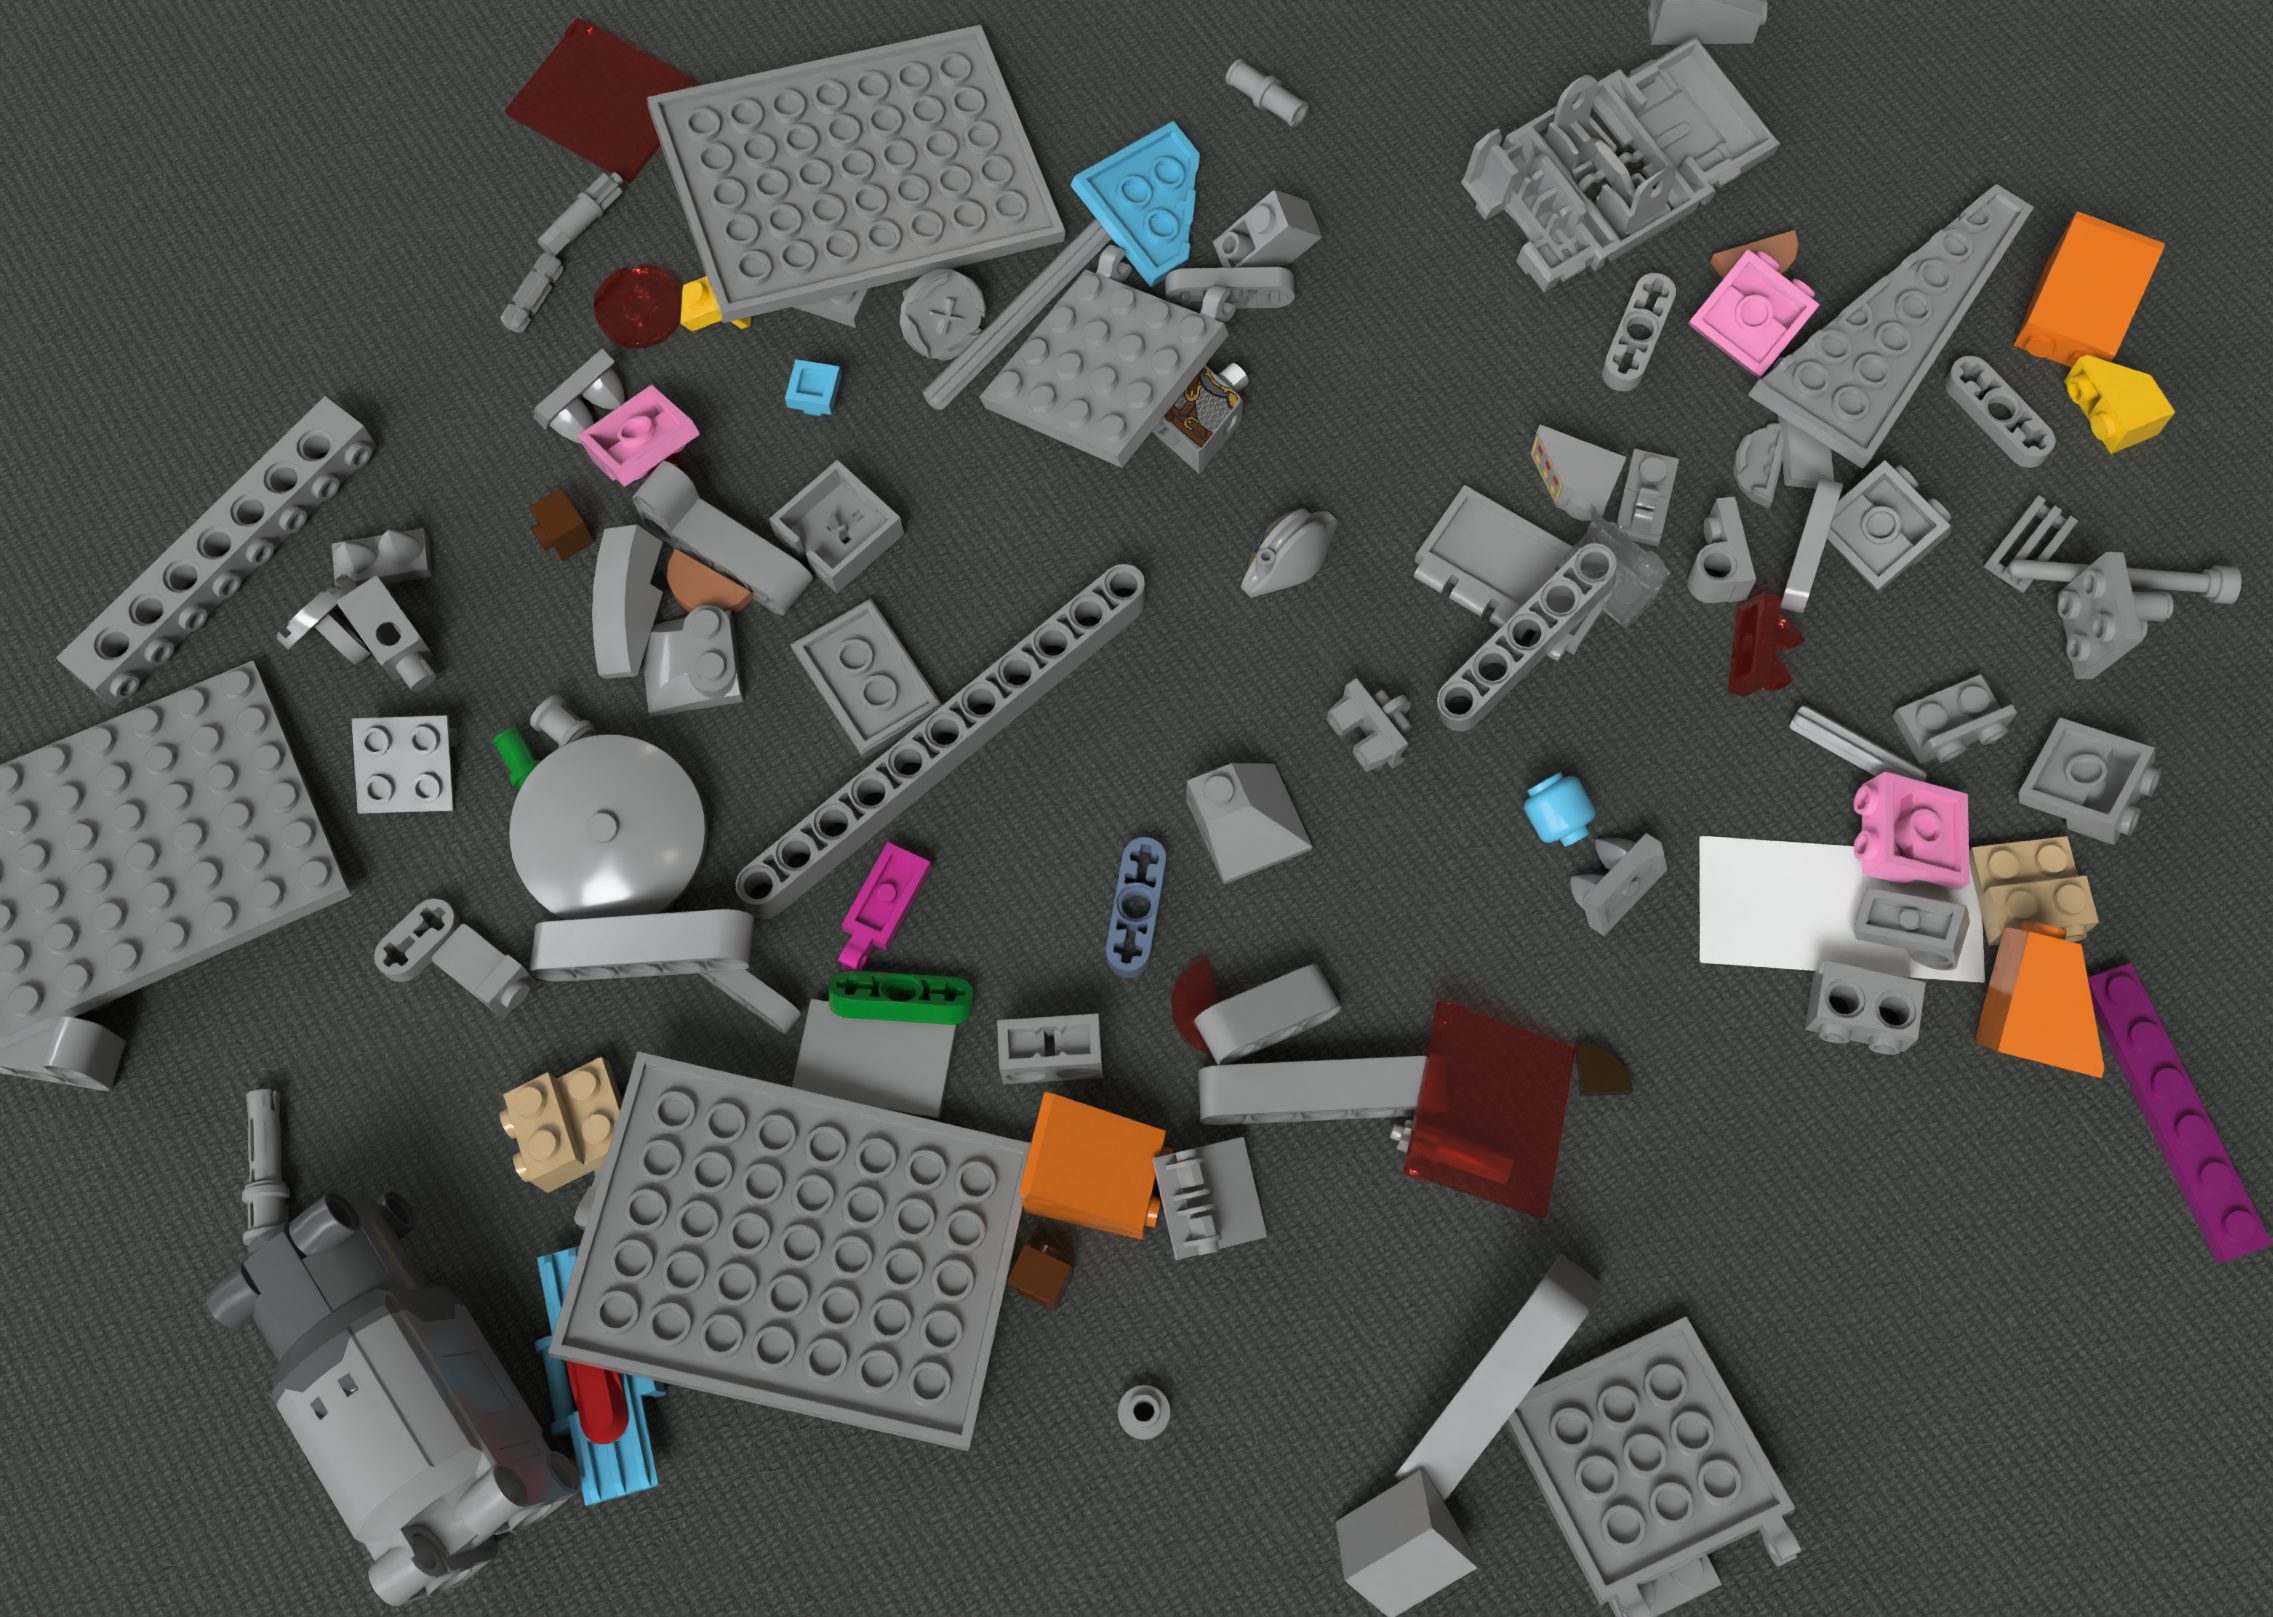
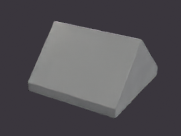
(1403, 1546)

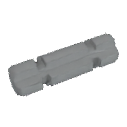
(532, 293)

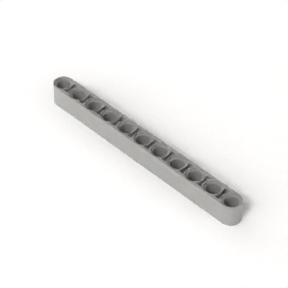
(937, 759)

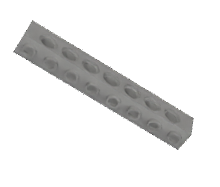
(197, 551)

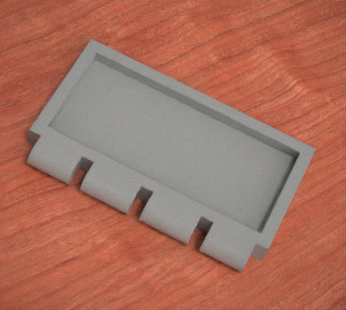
(1496, 563)

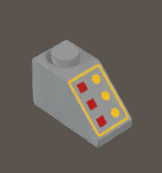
(1576, 472)

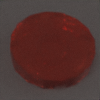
(638, 306)

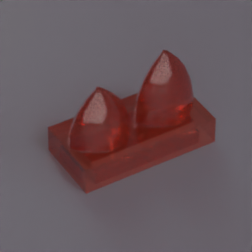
(1757, 635)

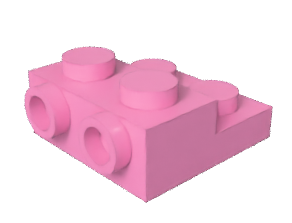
(1754, 312)
(638, 436)
(1913, 831)

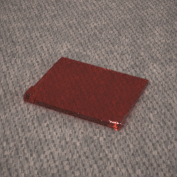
(595, 99)
(1490, 1110)

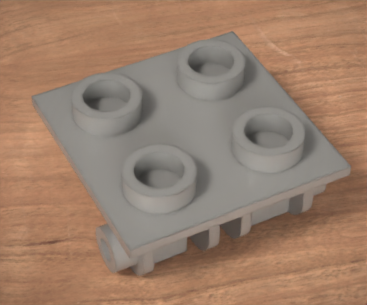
(403, 764)
(1209, 1198)

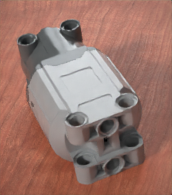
(393, 1394)

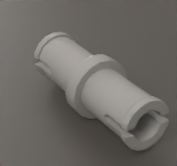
(1267, 92)

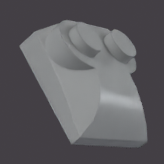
(692, 663)

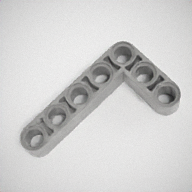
(1504, 1376)

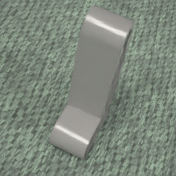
(694, 527)
(68, 1054)

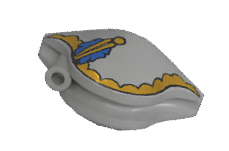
(1289, 551)

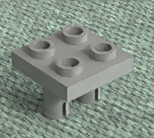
(2105, 616)

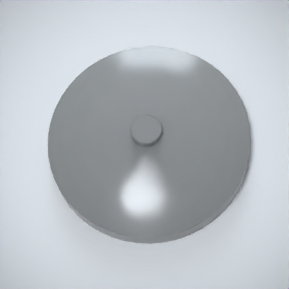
(608, 829)

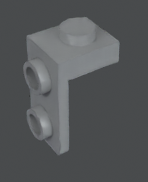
(484, 970)

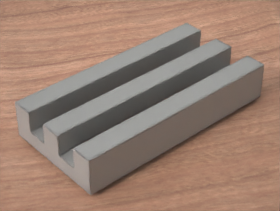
(2049, 518)

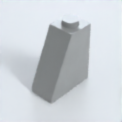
(1709, 20)

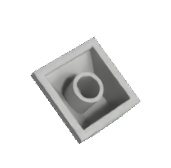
(1246, 818)

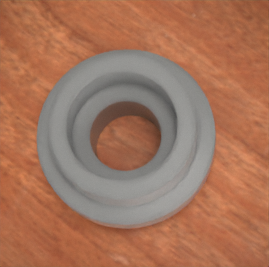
(1147, 1429)

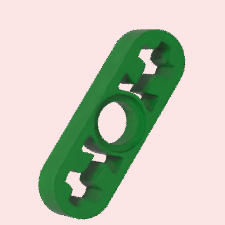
(948, 1001)

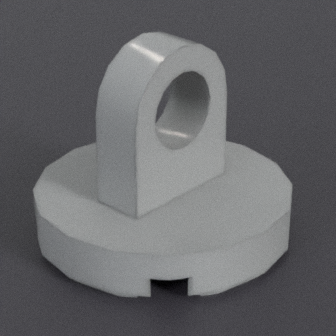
(941, 314)
(321, 615)

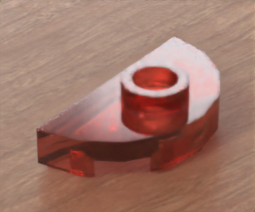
(1191, 997)

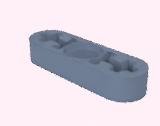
(1129, 872)

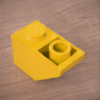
(2118, 402)

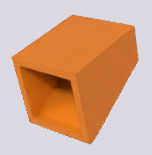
(2088, 291)
(2041, 1001)
(1092, 1168)

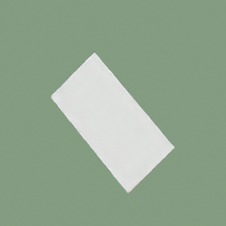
(1800, 906)

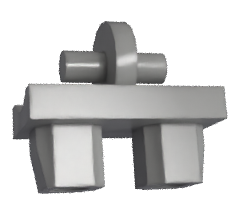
(1378, 718)

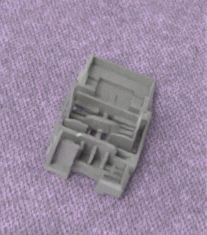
(1677, 118)

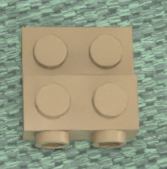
(2031, 884)
(563, 1124)

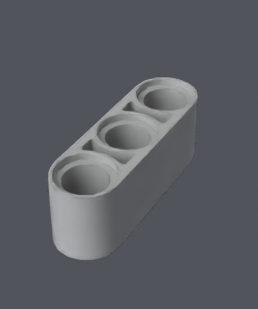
(1267, 1014)

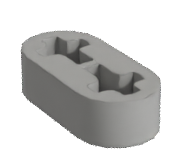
(416, 940)

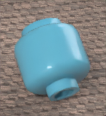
(1560, 809)

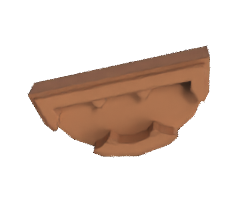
(1780, 248)
(700, 586)

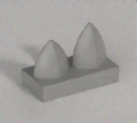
(564, 407)
(390, 556)
(1631, 873)

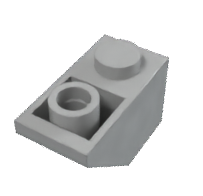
(1269, 233)

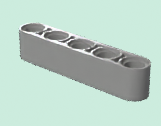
(1535, 616)
(642, 945)
(1310, 1090)

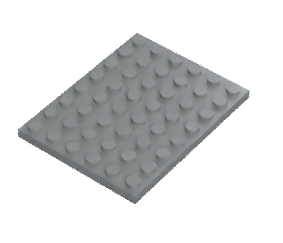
(853, 172)
(152, 849)
(796, 1252)

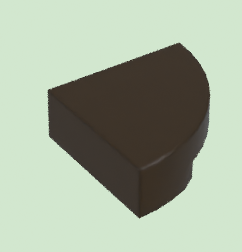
(1600, 1072)

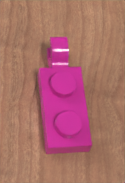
(882, 904)

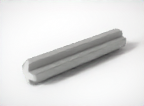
(1851, 745)

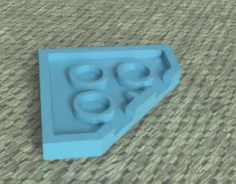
(1146, 200)

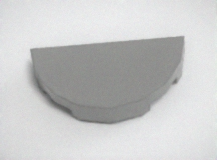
(1759, 463)

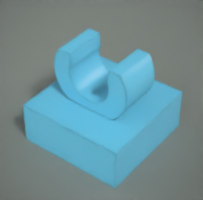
(813, 387)

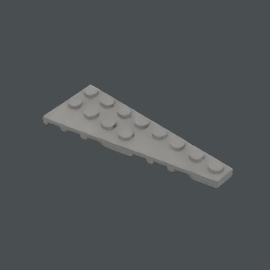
(1872, 357)

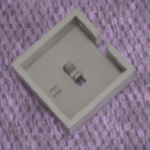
(847, 508)

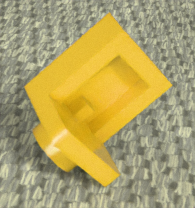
(700, 307)

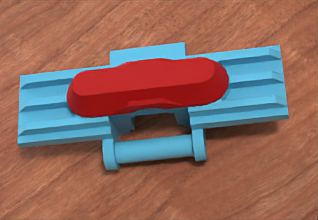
(611, 1421)

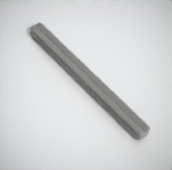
(1016, 316)

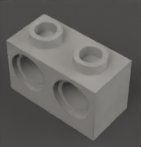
(1864, 994)
(1049, 1049)

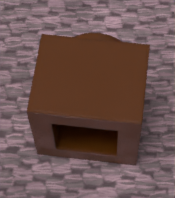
(559, 526)
(1041, 1275)

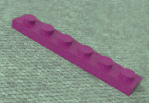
(2176, 1115)

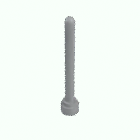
(2217, 584)

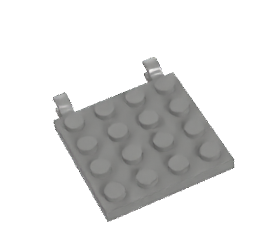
(1108, 362)
(1649, 1464)

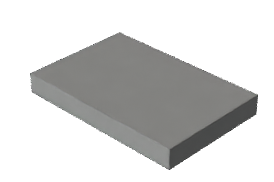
(866, 678)
(876, 1061)

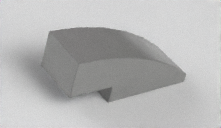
(624, 599)

